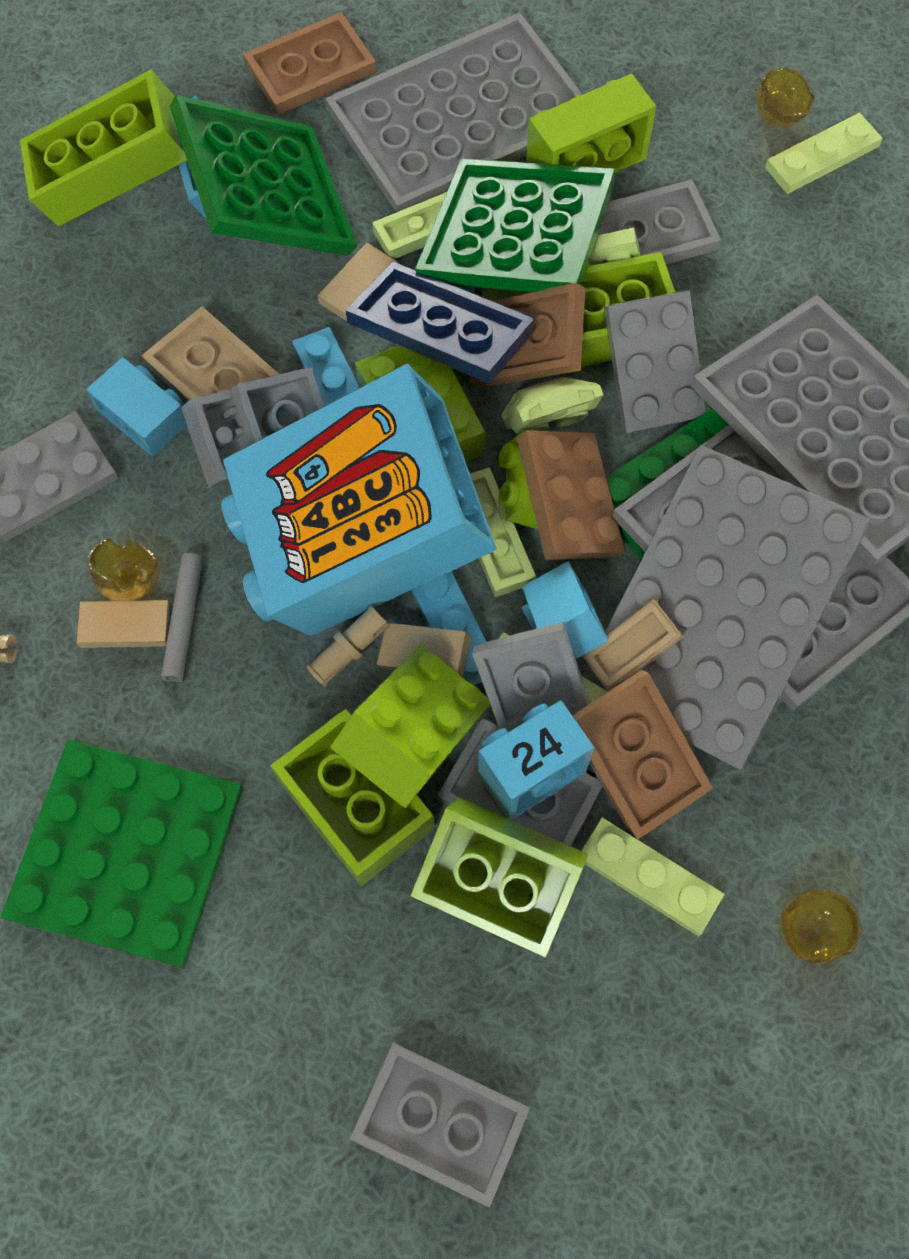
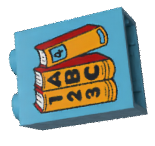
(354, 505)

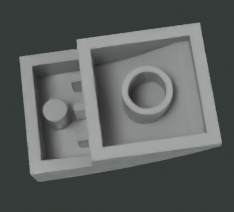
(246, 414)

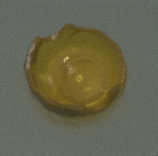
(784, 98)
(111, 565)
(837, 924)

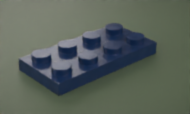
(440, 321)

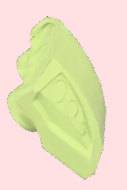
(554, 400)

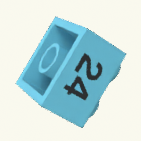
(533, 759)

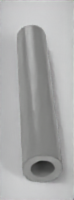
(182, 618)

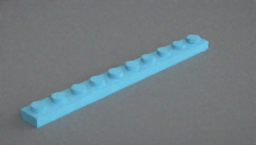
(440, 598)

